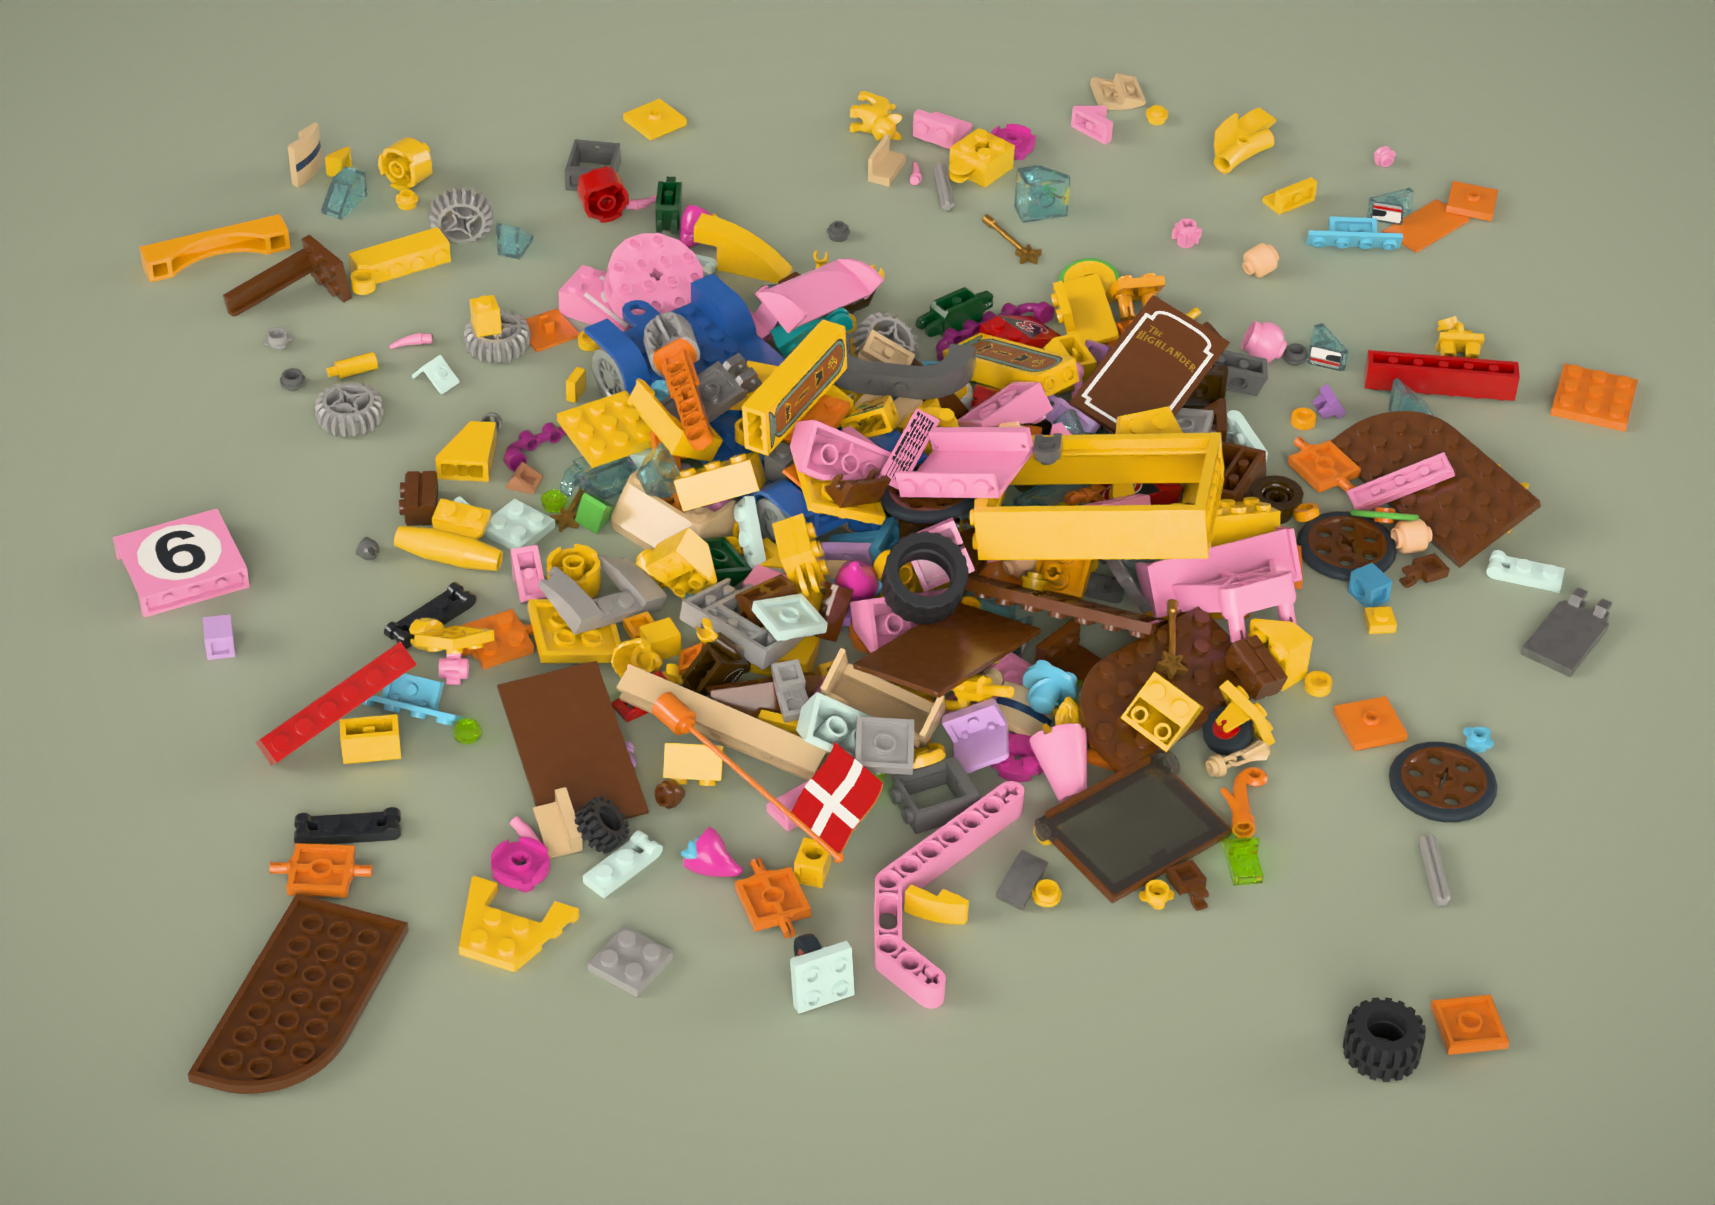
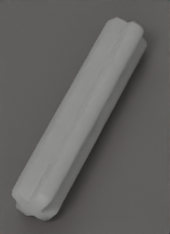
(943, 187)
(1435, 870)

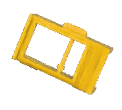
(667, 426)

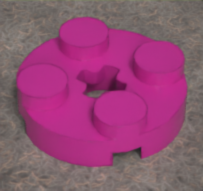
(1018, 136)
(1021, 769)
(520, 876)

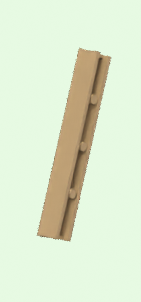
(727, 724)

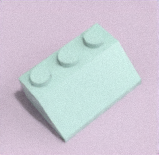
(828, 721)

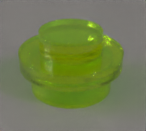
(553, 501)
(467, 731)

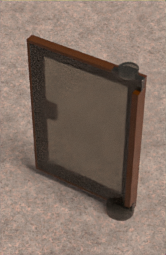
(1132, 826)

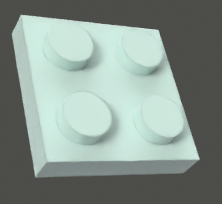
(518, 525)
(789, 617)

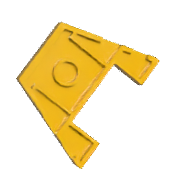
(1145, 422)
(505, 937)

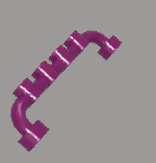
(1043, 312)
(530, 442)

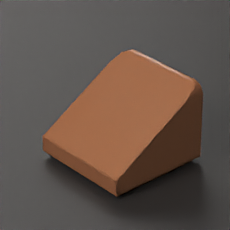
(524, 479)

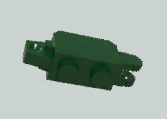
(668, 205)
(954, 311)

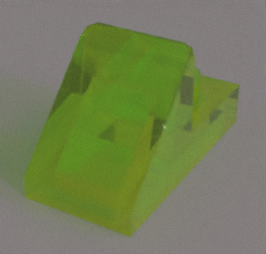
(1243, 860)

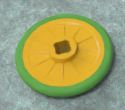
(1090, 266)

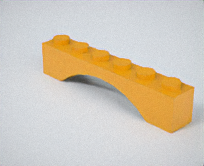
(169, 257)

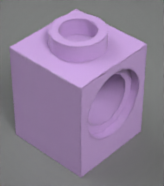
(218, 637)

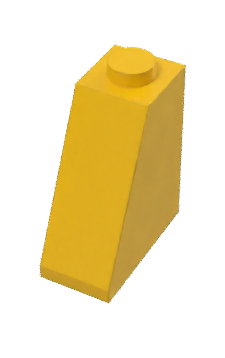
(469, 453)

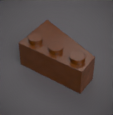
(1241, 470)

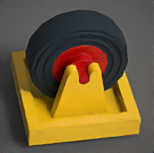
(1234, 725)

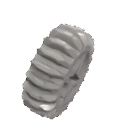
(464, 208)
(889, 328)
(499, 347)
(349, 409)

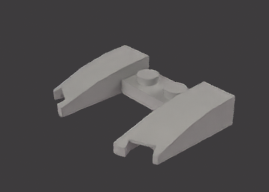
(718, 606)
(582, 614)

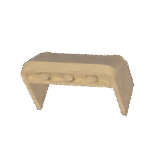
(651, 520)
(882, 698)

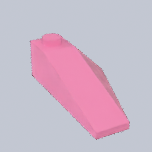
(827, 452)
(877, 623)

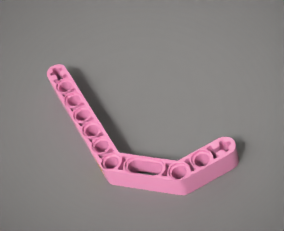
(921, 866)

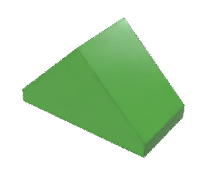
(593, 512)

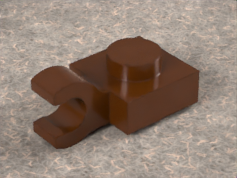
(1427, 568)
(1189, 879)

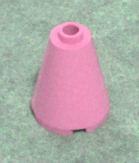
(1063, 758)

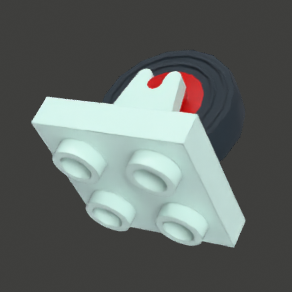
(820, 973)

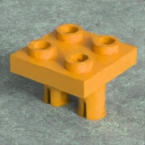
(1132, 289)
(1066, 576)

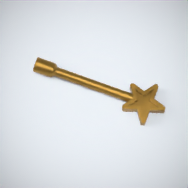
(1025, 254)
(567, 518)
(1170, 662)

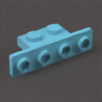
(1353, 232)
(414, 694)

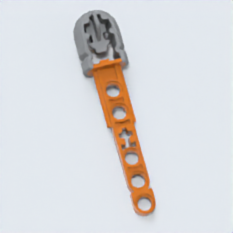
(671, 355)

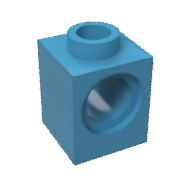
(1370, 586)

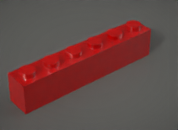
(1442, 375)
(335, 703)

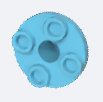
(1048, 686)

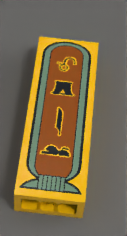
(1005, 361)
(794, 387)

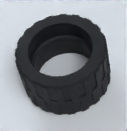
(932, 548)

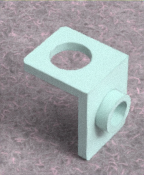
(439, 374)

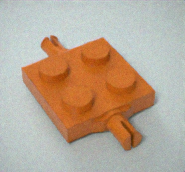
(1323, 465)
(510, 639)
(321, 870)
(772, 898)

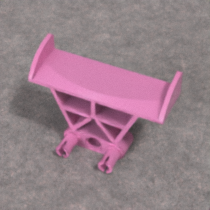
(813, 295)
(1232, 581)

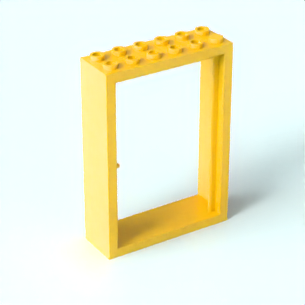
(1109, 529)

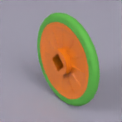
(1384, 515)

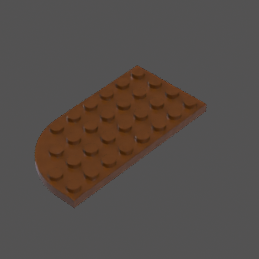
(1462, 511)
(1063, 606)
(1122, 674)
(299, 998)

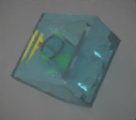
(1041, 193)

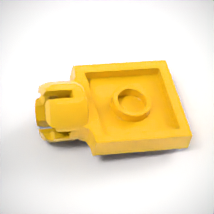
(433, 636)

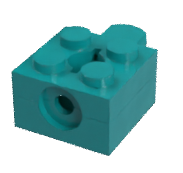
(788, 342)

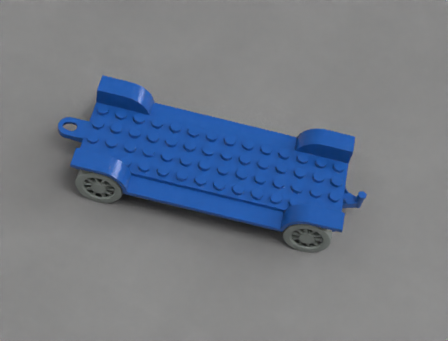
(721, 331)

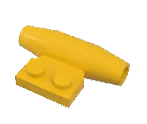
(453, 538)

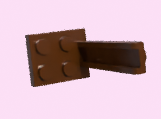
(312, 259)

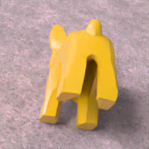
(875, 116)

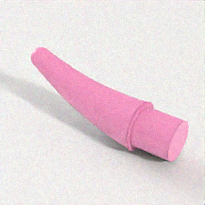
(916, 176)
(637, 204)
(415, 339)
(523, 828)

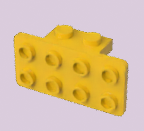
(1084, 309)

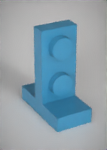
(879, 539)

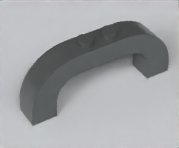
(910, 380)

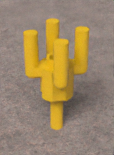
(976, 689)

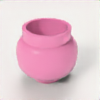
(1264, 340)

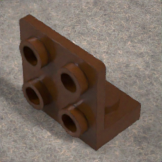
(1064, 652)

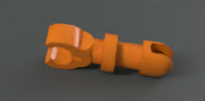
(1085, 495)

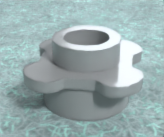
(277, 338)

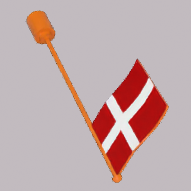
(829, 803)

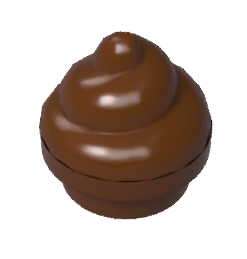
(669, 794)

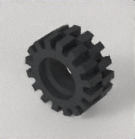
(602, 824)

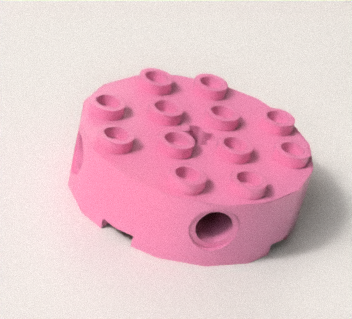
(652, 271)

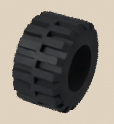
(1381, 1057)

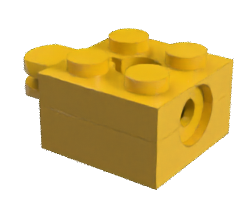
(980, 158)
(801, 553)

